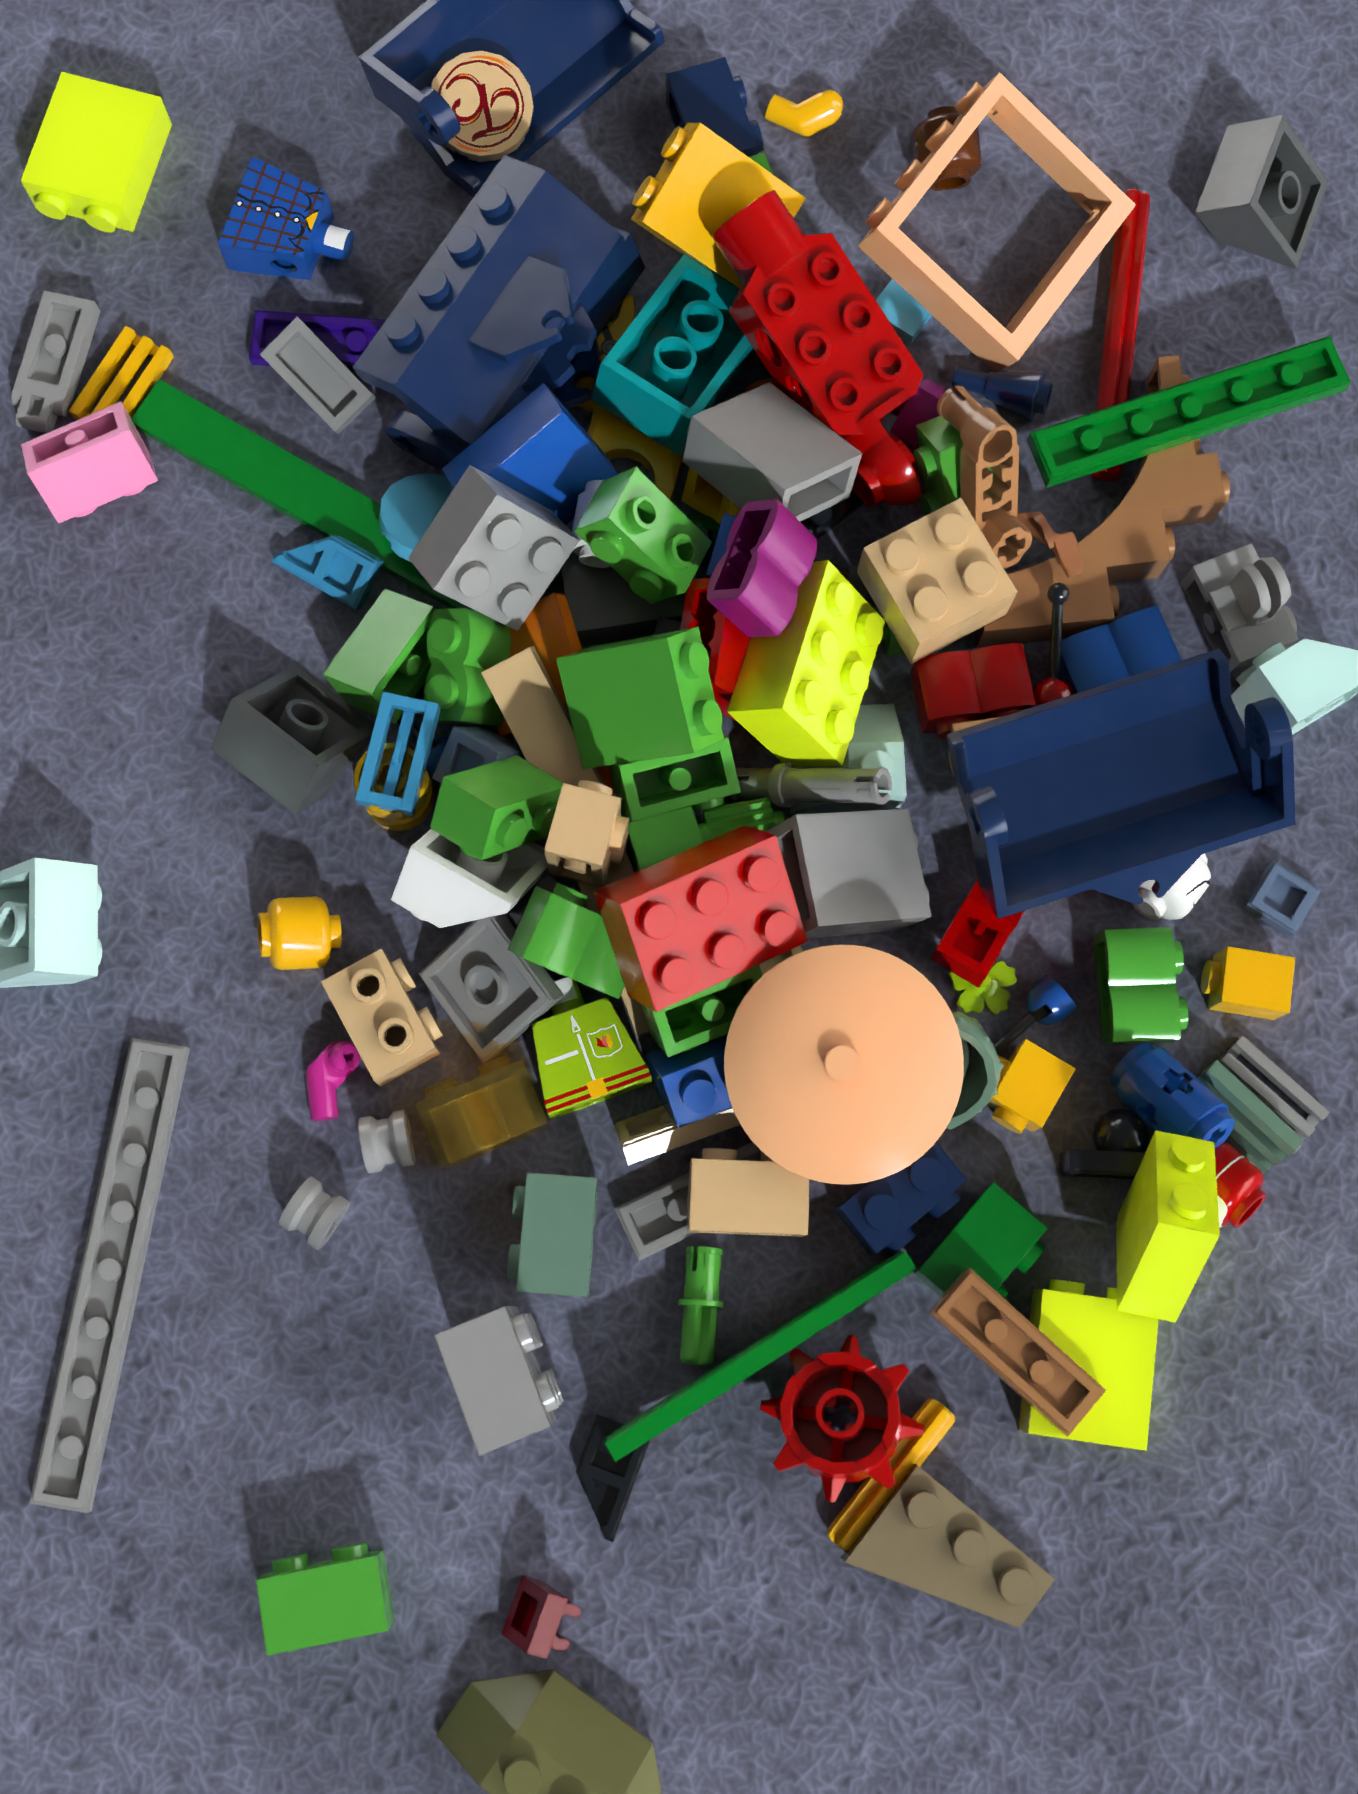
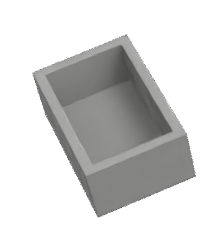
(500, 1377)

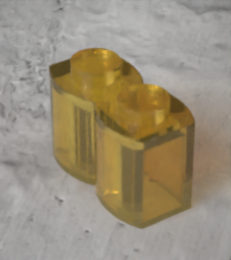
(481, 1113)

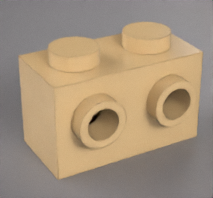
(586, 833)
(382, 1017)
(745, 1196)

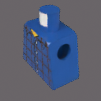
(281, 226)

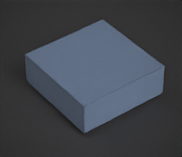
(1282, 898)

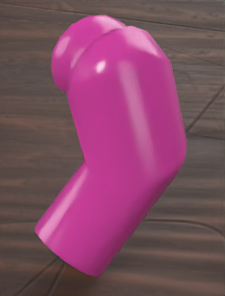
(326, 1075)

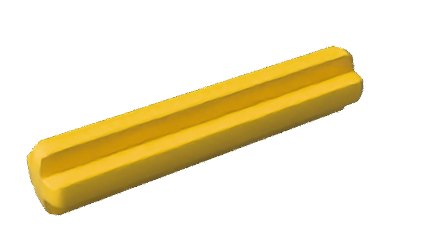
(871, 1494)

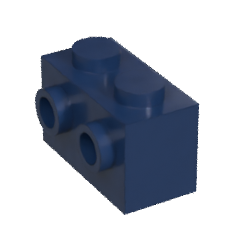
(887, 1207)

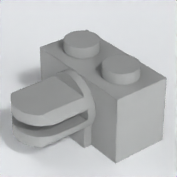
(1241, 605)

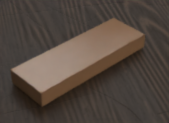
(1017, 1351)

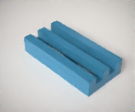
(387, 800)

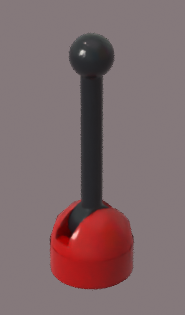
(1054, 686)

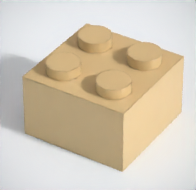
(936, 580)

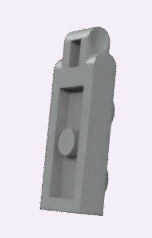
(53, 360)

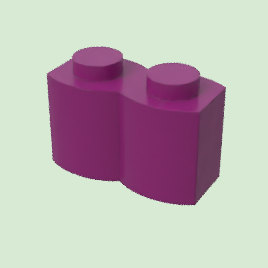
(762, 568)

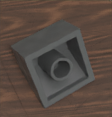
(1263, 191)
(292, 737)

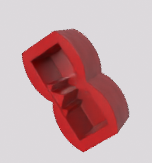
(971, 686)

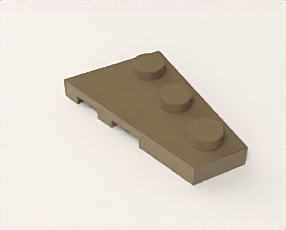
(948, 1551)

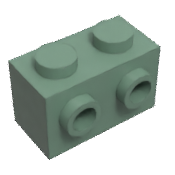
(555, 1234)

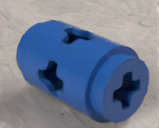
(1155, 1081)

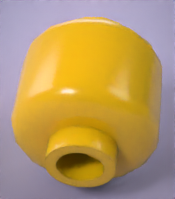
(298, 933)

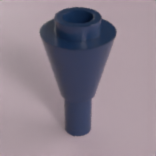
(1016, 391)

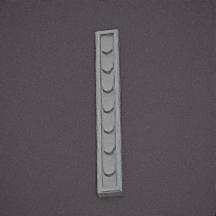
(109, 1277)

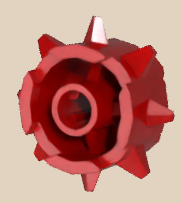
(819, 1391)

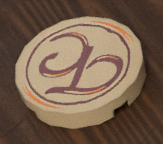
(489, 102)

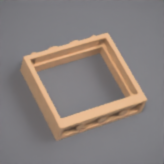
(933, 287)

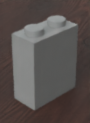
(771, 450)
(854, 871)

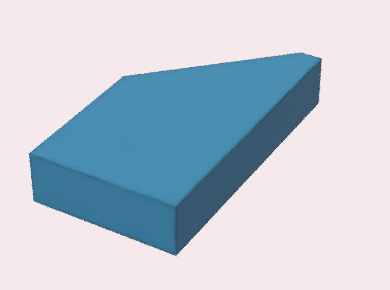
(334, 567)

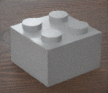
(493, 549)

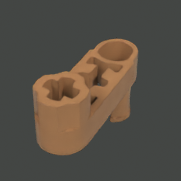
(990, 498)

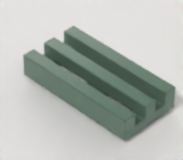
(1251, 1120)

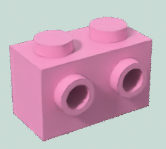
(89, 463)

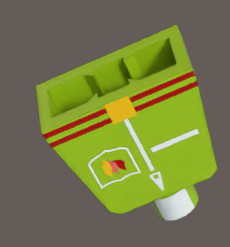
(585, 1053)

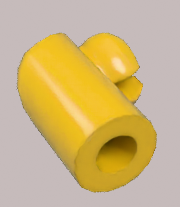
(809, 115)

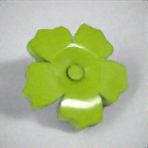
(989, 992)

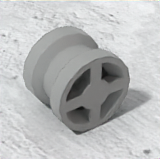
(386, 1141)
(314, 1213)

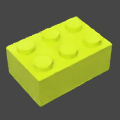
(808, 683)

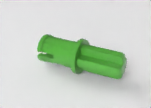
(700, 1305)

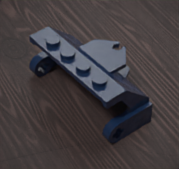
(562, 47)
(500, 312)
(1121, 784)

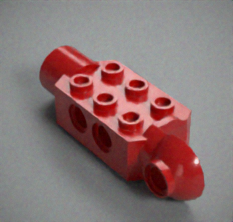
(823, 339)

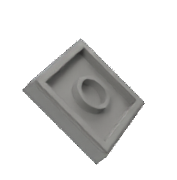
(489, 988)

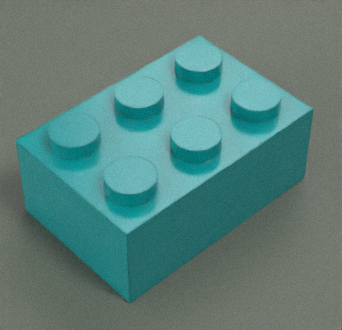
(675, 356)

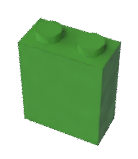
(641, 698)

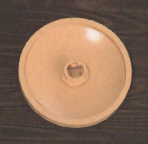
(843, 1064)

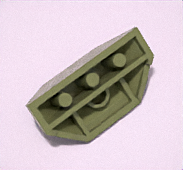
(546, 1738)

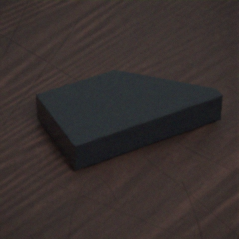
(607, 1481)

